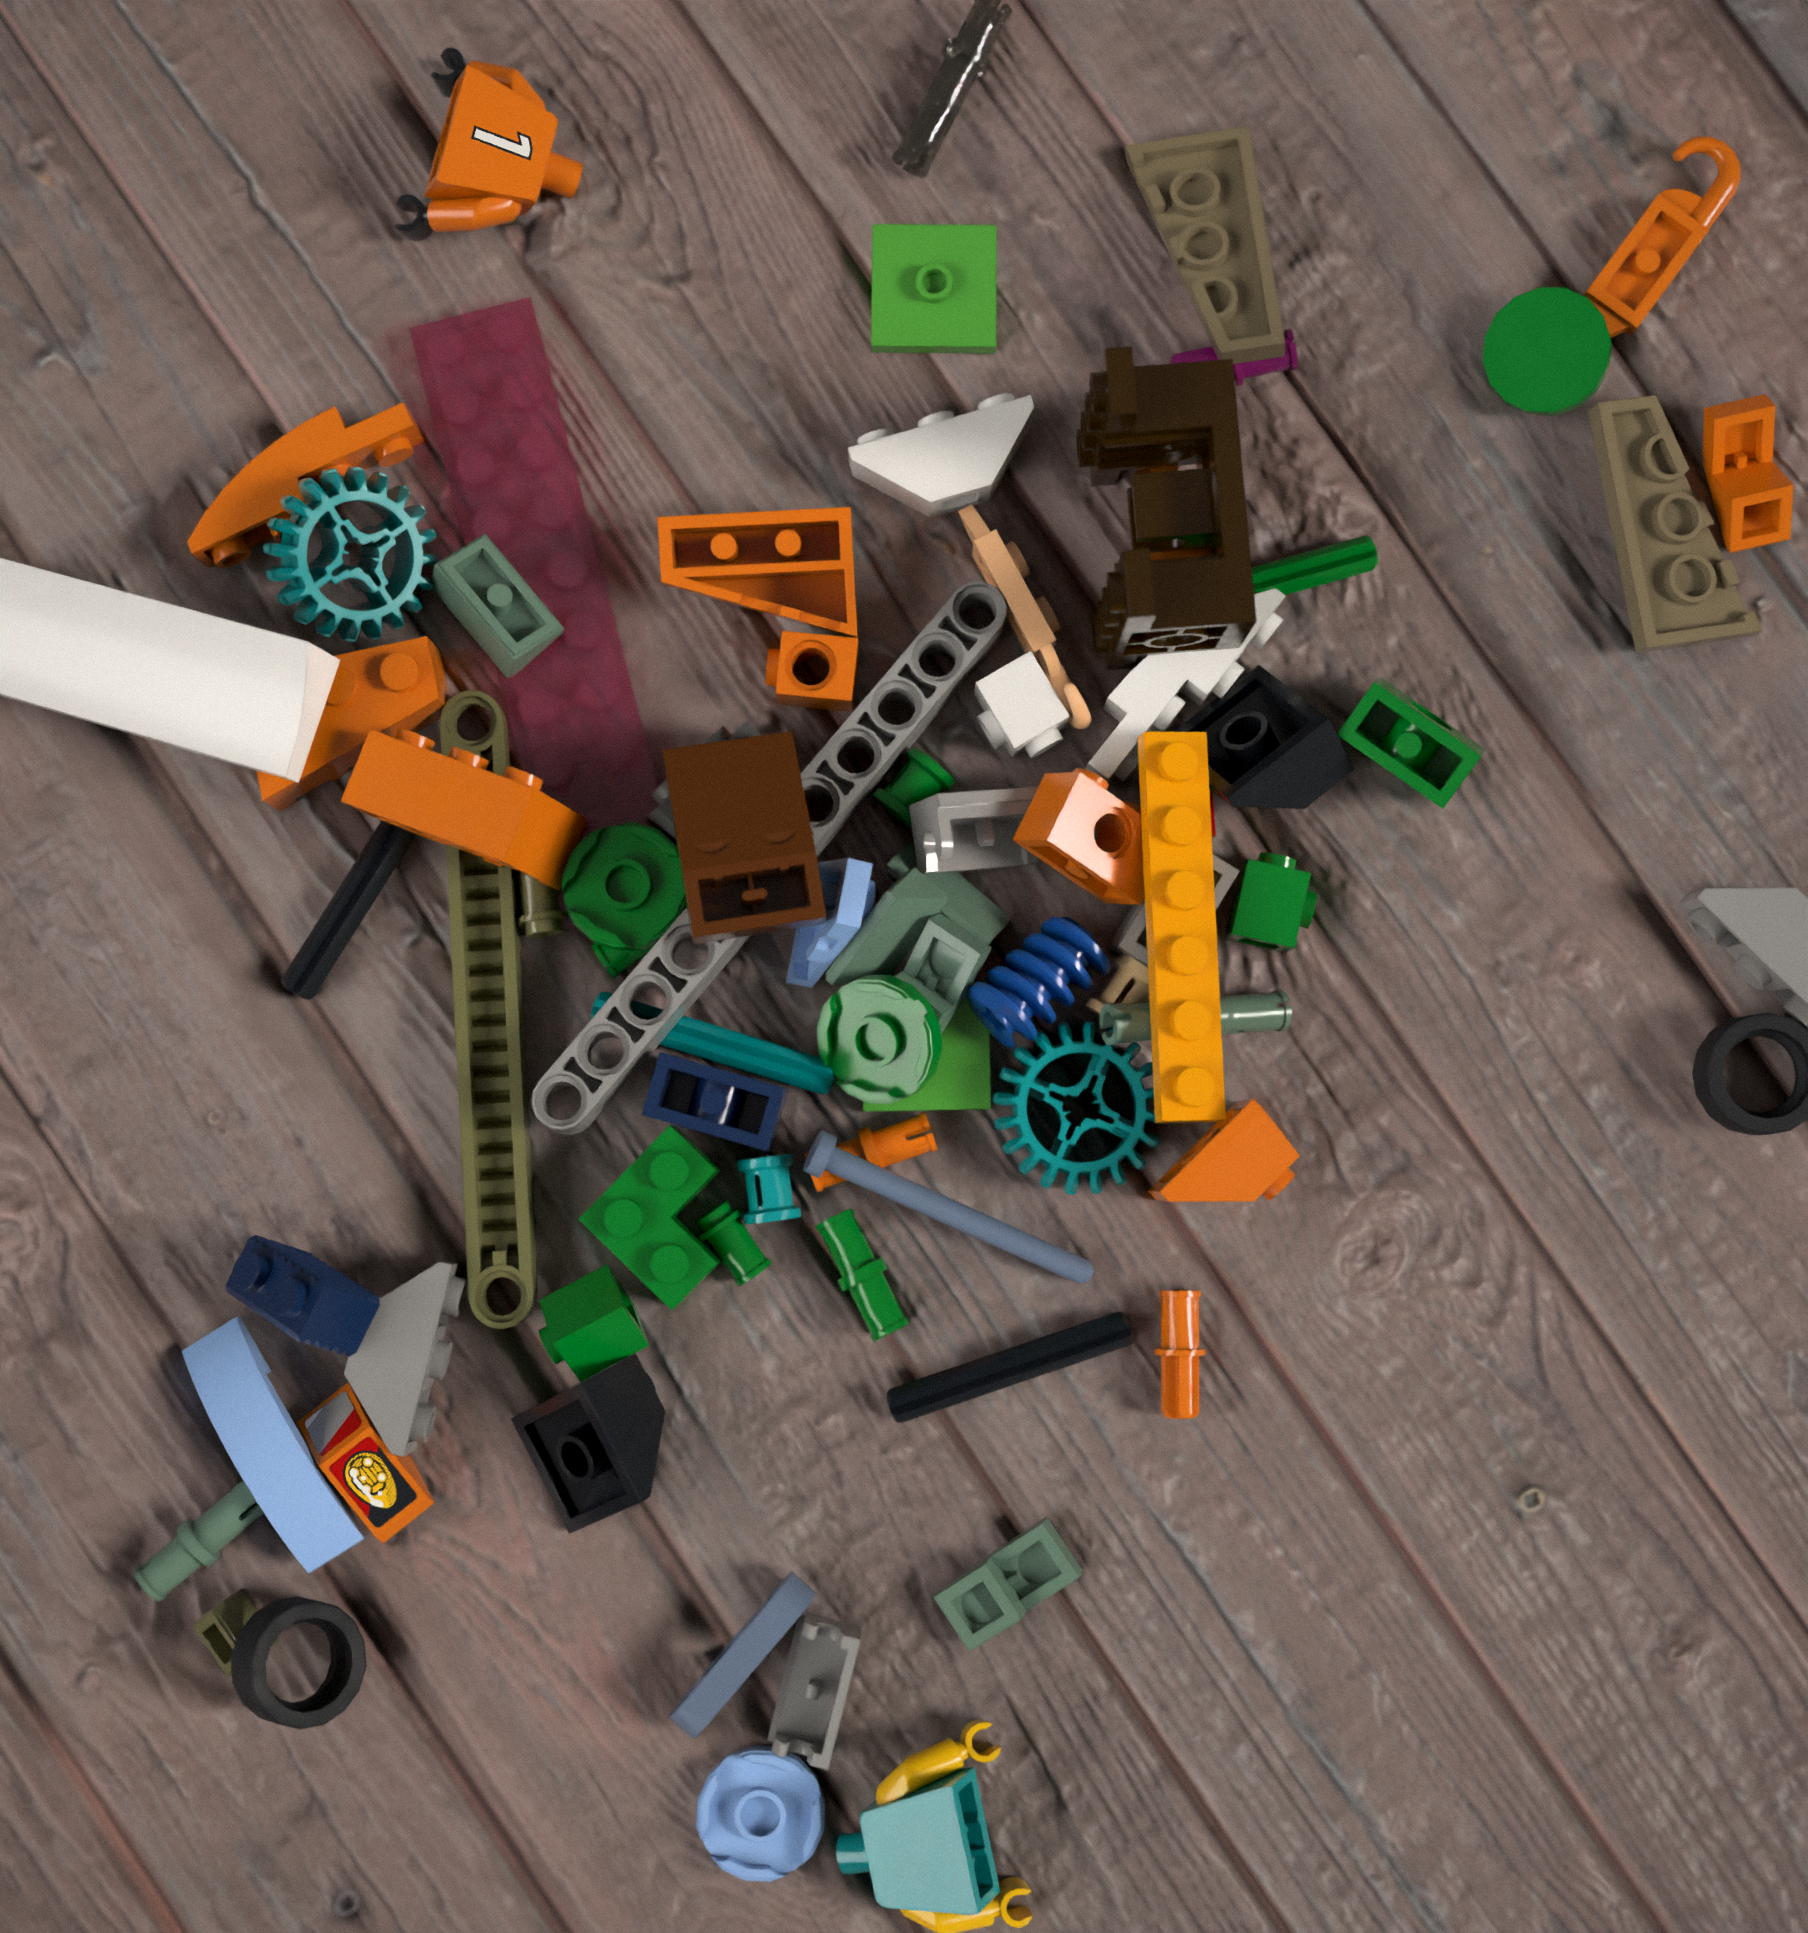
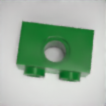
(1411, 742)

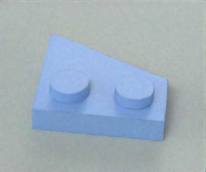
(847, 900)

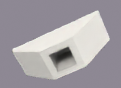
(947, 457)

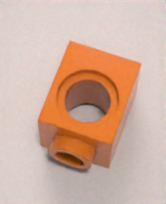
(835, 691)

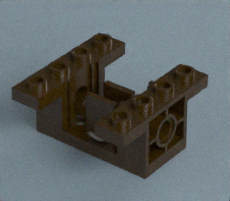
(1162, 420)

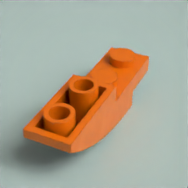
(245, 505)

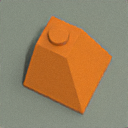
(1232, 1161)

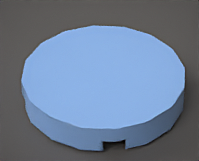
(760, 1813)

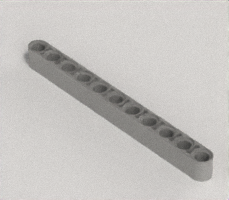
(822, 777)

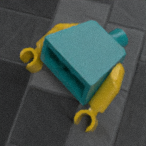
(932, 1844)

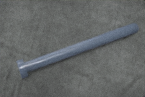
(827, 1157)

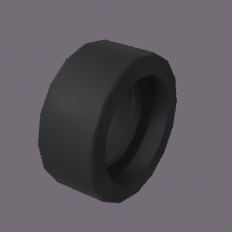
(1710, 1082)
(342, 1678)

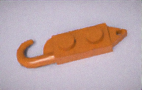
(1662, 241)

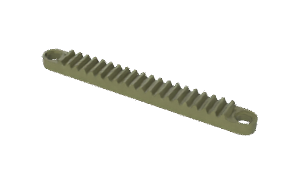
(490, 1050)

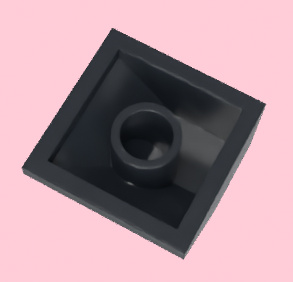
(1269, 745)
(596, 1443)

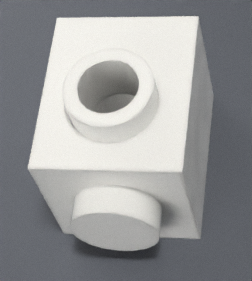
(1020, 708)

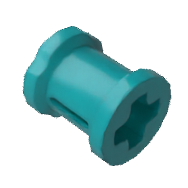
(768, 1189)

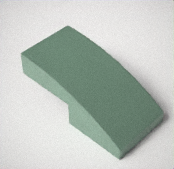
(944, 965)
(1008, 1584)

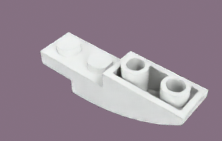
(1151, 689)

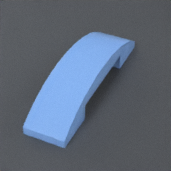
(268, 1447)

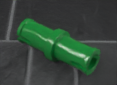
(862, 1274)

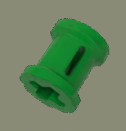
(914, 782)

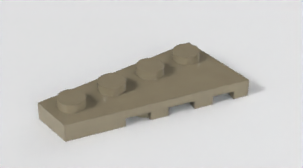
(1214, 228)
(1666, 555)

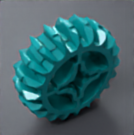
(396, 530)
(1056, 1159)

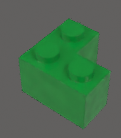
(641, 1218)

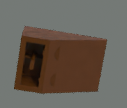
(743, 837)

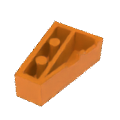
(768, 562)
(372, 690)
(464, 804)

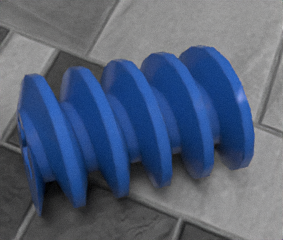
(1035, 978)

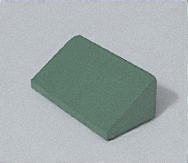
(495, 605)
(965, 902)
(889, 929)

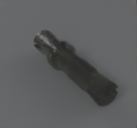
(964, 61)

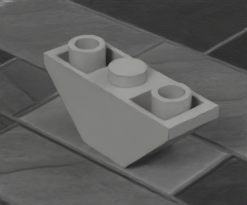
(1763, 934)
(405, 1355)

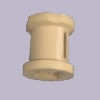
(1127, 986)

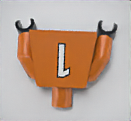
(489, 152)

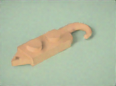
(1028, 617)

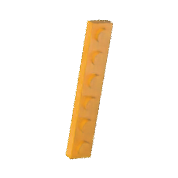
(1181, 927)

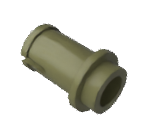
(540, 908)

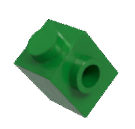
(1270, 903)
(591, 1324)

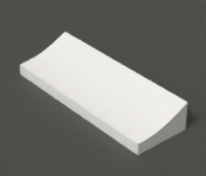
(161, 670)

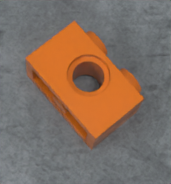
(1061, 834)

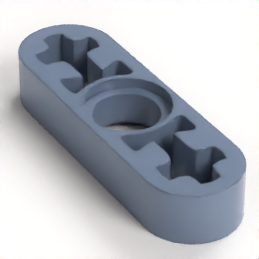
(742, 1655)

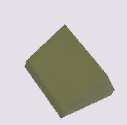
(222, 1624)

